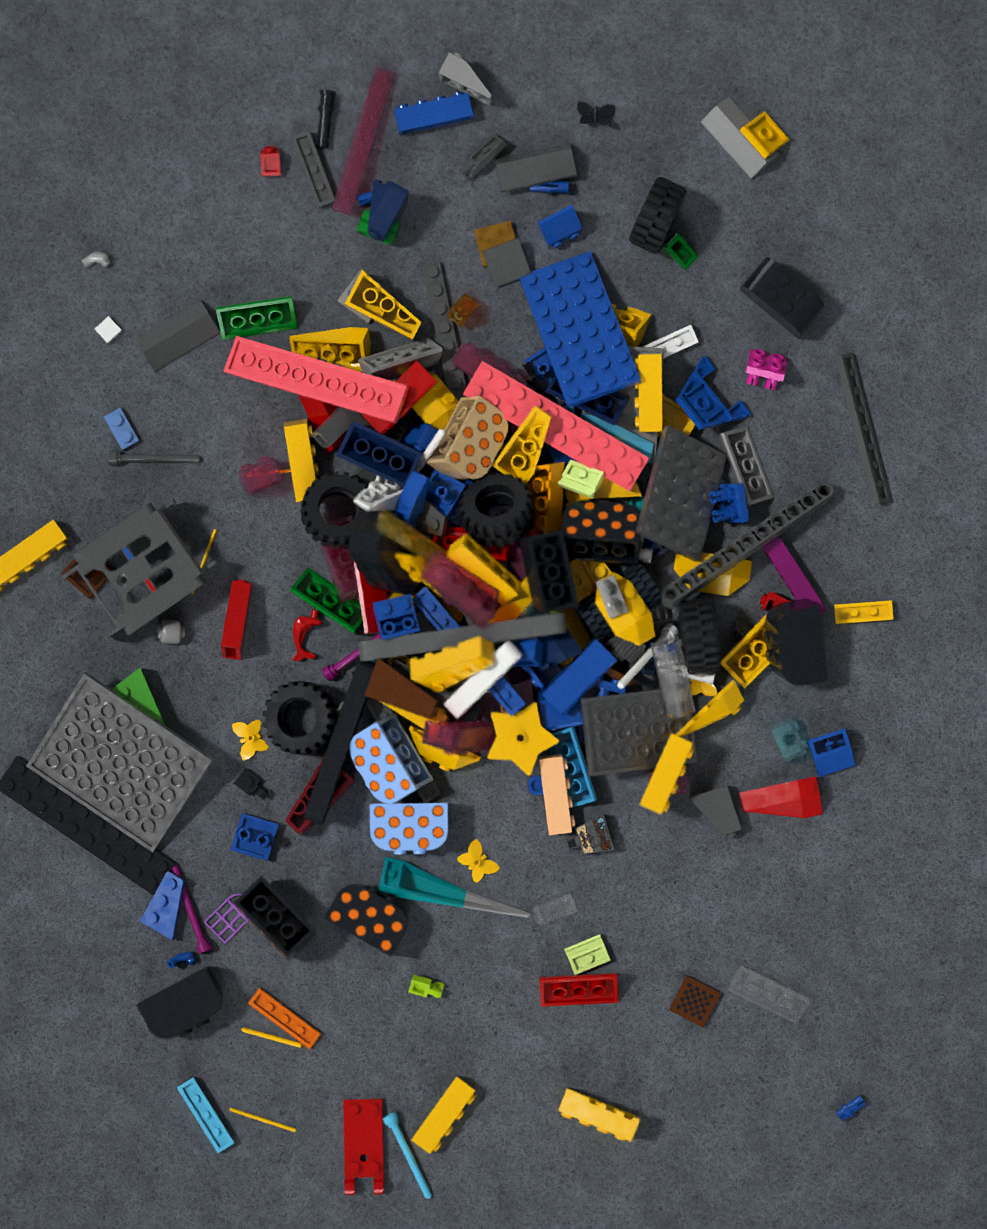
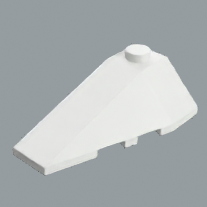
(379, 495)

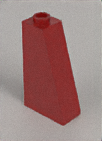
(236, 620)

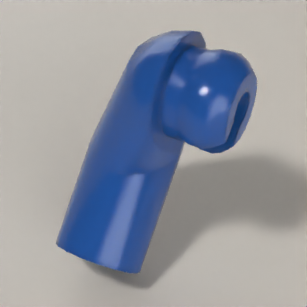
(179, 958)

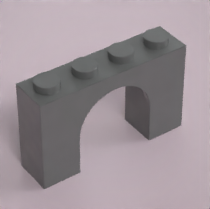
(334, 427)

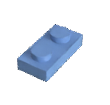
(121, 429)

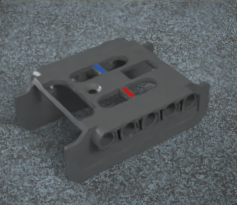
(185, 569)

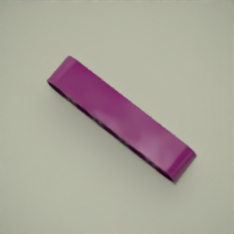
(791, 573)

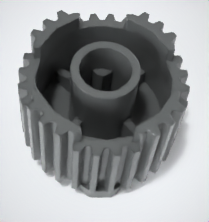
(624, 650)

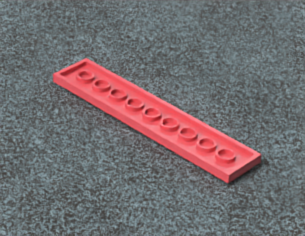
(316, 379)
(565, 431)

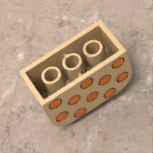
(471, 439)

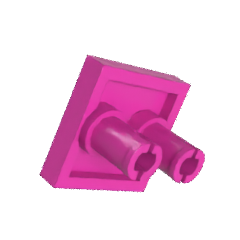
(765, 365)

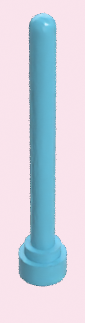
(392, 1122)

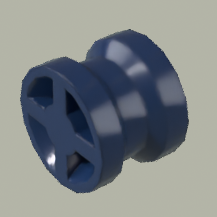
(646, 669)

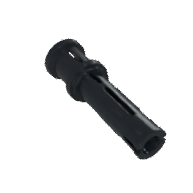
(326, 109)

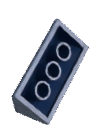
(607, 408)
(379, 454)

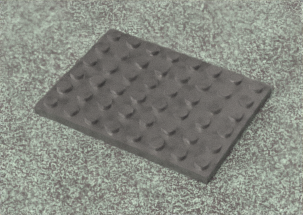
(119, 762)

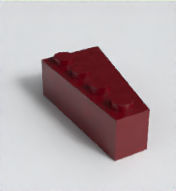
(296, 815)

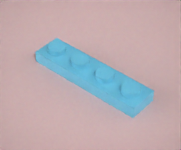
(205, 1115)

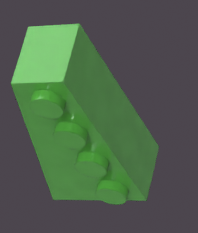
(138, 692)

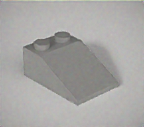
(460, 76)

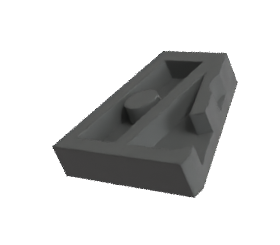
(432, 520)

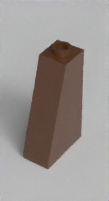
(395, 690)

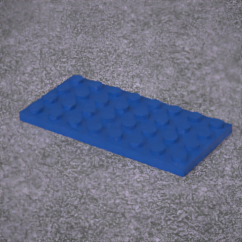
(579, 329)

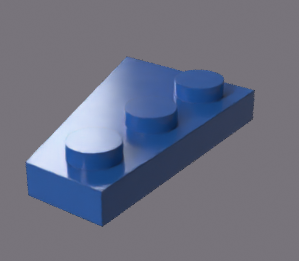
(164, 906)

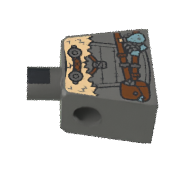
(592, 837)

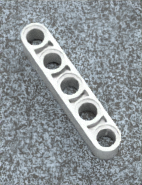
(483, 680)

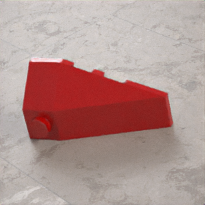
(789, 799)

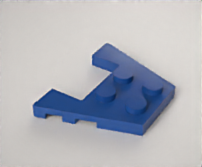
(702, 403)

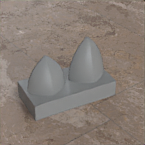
(612, 597)

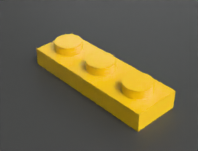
(863, 612)

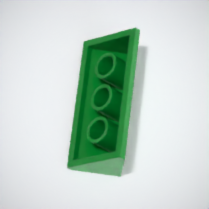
(256, 317)
(323, 597)

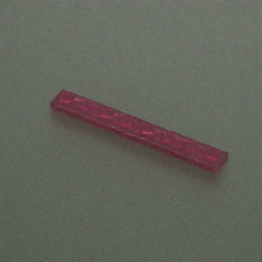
(363, 141)

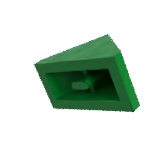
(680, 251)

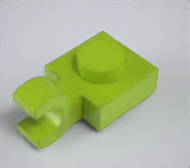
(423, 986)

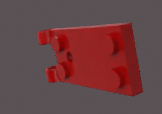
(363, 1136)

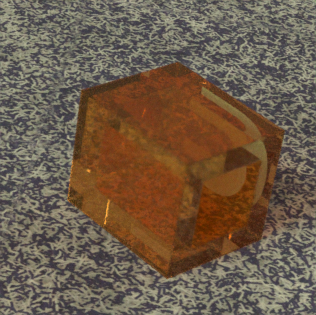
(463, 310)

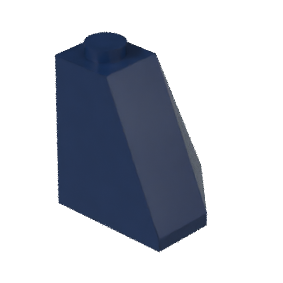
(386, 207)
(557, 648)

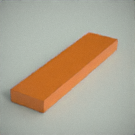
(284, 1018)

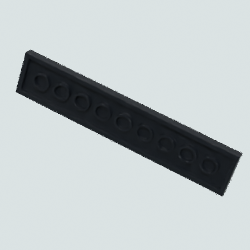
(84, 827)

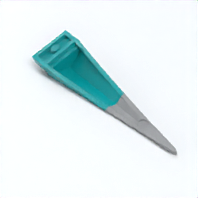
(415, 884)

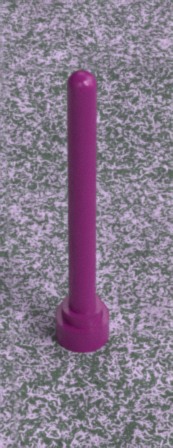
(331, 671)
(202, 944)

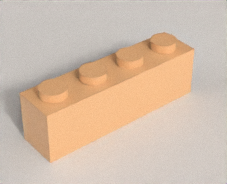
(555, 794)

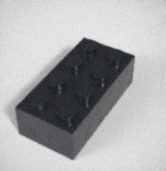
(548, 572)

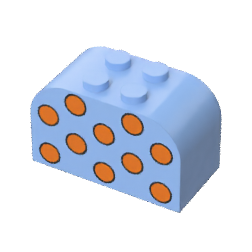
(388, 760)
(409, 826)

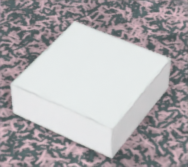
(108, 329)

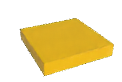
(764, 134)

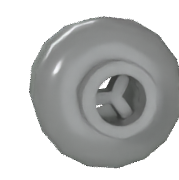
(170, 631)

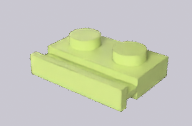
(581, 479)
(587, 954)

